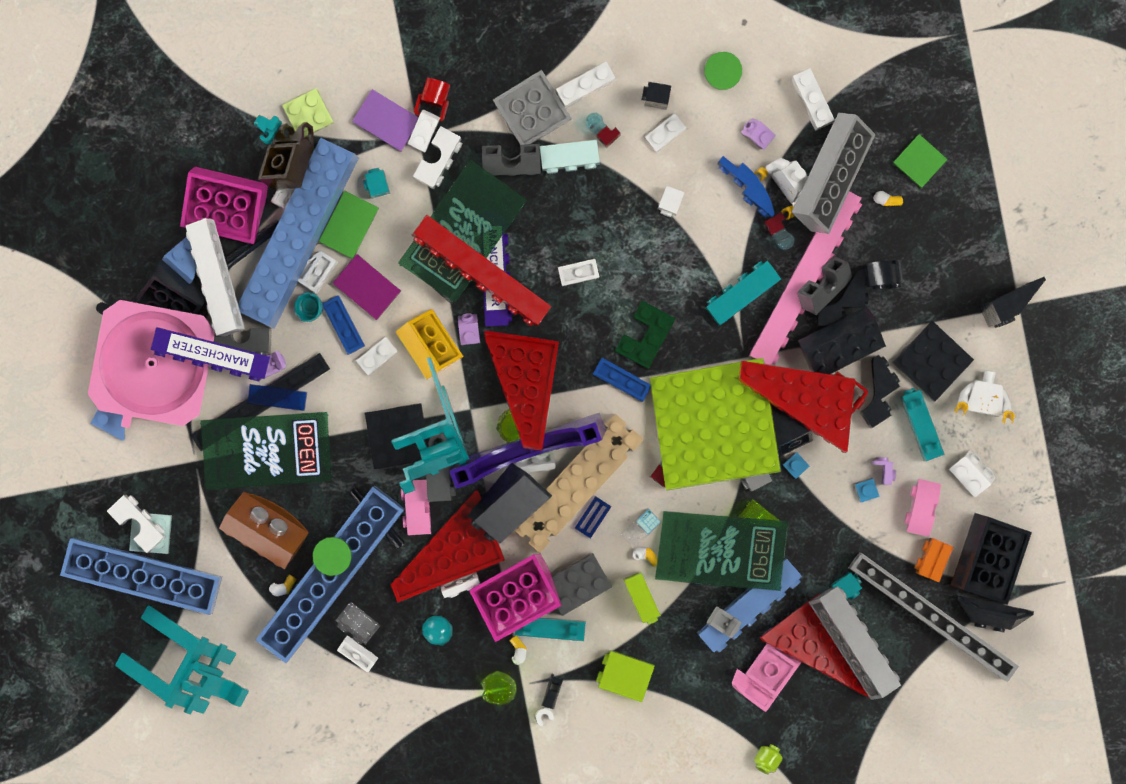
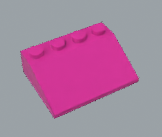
(229, 200)
(516, 596)

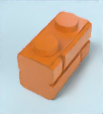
(934, 559)

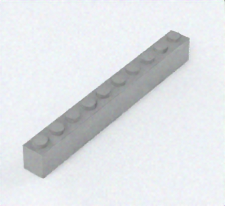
(933, 617)

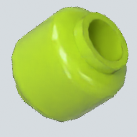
(768, 759)

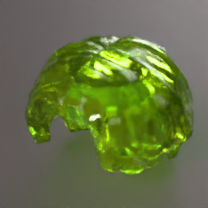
(506, 427)
(498, 688)

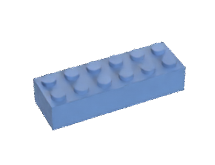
(748, 606)

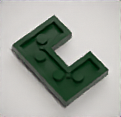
(659, 326)

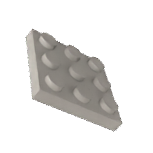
(532, 109)

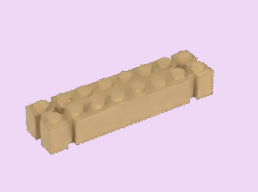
(580, 482)

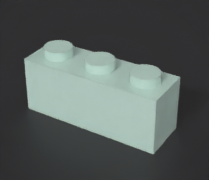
(569, 156)

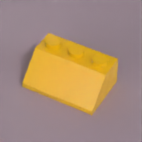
(428, 338)

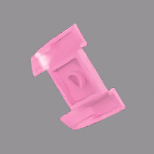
(765, 676)

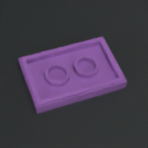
(386, 120)

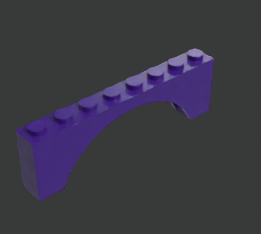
(576, 433)

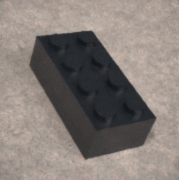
(842, 342)

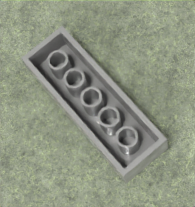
(833, 173)
(855, 643)

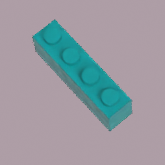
(742, 293)

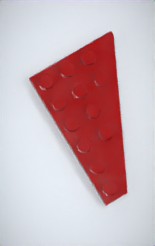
(526, 376)
(812, 398)
(449, 555)
(808, 641)

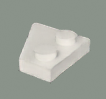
(317, 271)

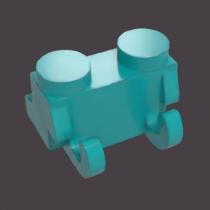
(269, 127)

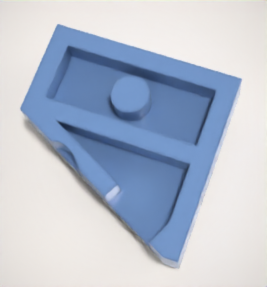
(181, 260)
(110, 423)

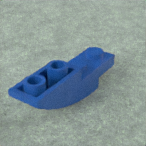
(754, 192)

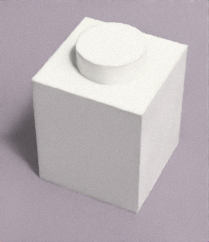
(670, 201)

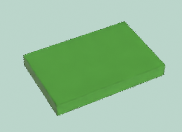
(349, 224)

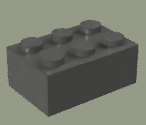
(580, 583)

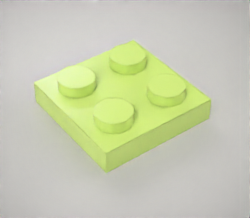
(308, 109)

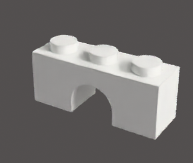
(586, 83)
(813, 98)
(432, 173)
(150, 534)

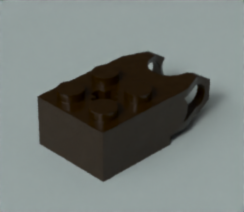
(287, 158)

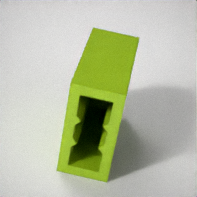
(642, 598)
(625, 675)

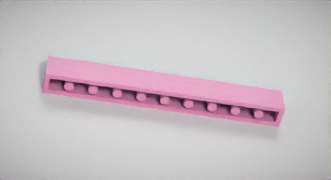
(809, 268)

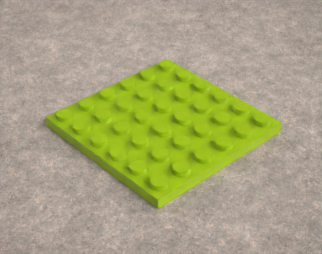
(712, 427)

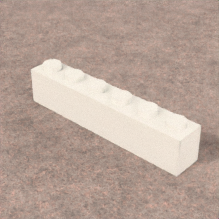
(214, 277)

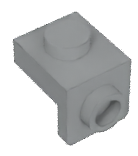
(724, 622)

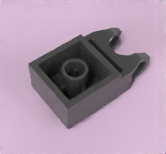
(440, 485)

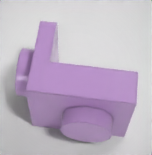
(758, 133)
(468, 329)
(276, 364)
(888, 473)

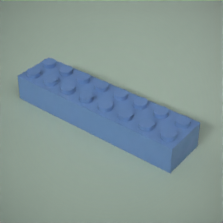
(141, 576)

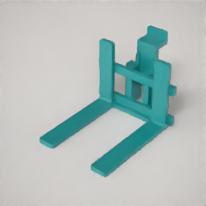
(438, 455)
(211, 682)

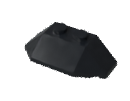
(992, 614)

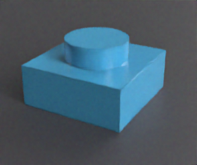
(796, 465)
(867, 490)

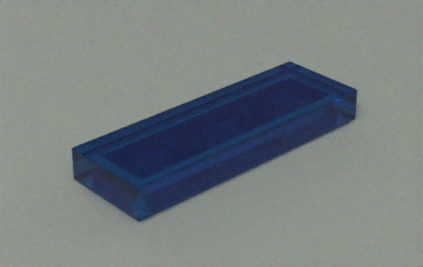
(277, 397)

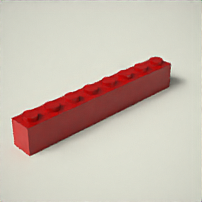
(480, 270)

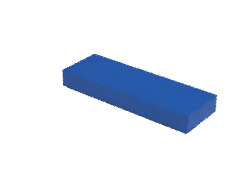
(343, 325)
(622, 379)

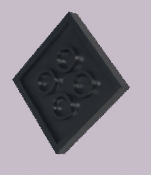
(933, 361)
(390, 424)

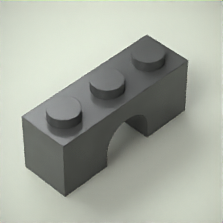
(525, 163)
(816, 296)
(258, 341)

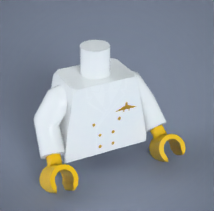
(788, 177)
(986, 398)

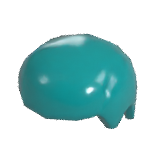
(308, 307)
(437, 630)

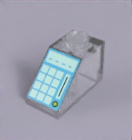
(640, 528)

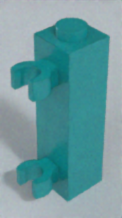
(922, 424)
(554, 629)

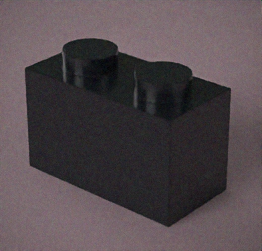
(656, 95)

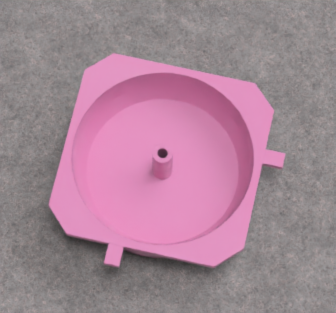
(134, 380)

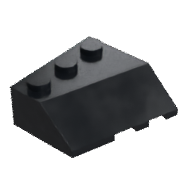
(170, 291)

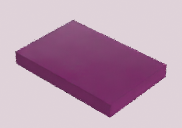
(367, 287)

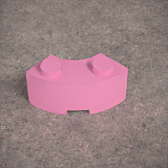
(923, 507)
(417, 509)

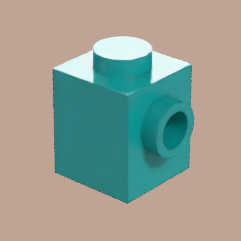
(376, 183)
(849, 584)

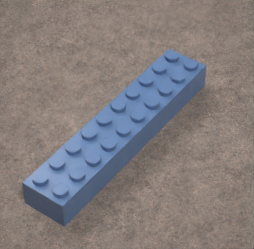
(297, 233)
(319, 591)

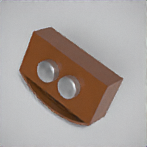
(264, 528)

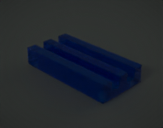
(584, 530)

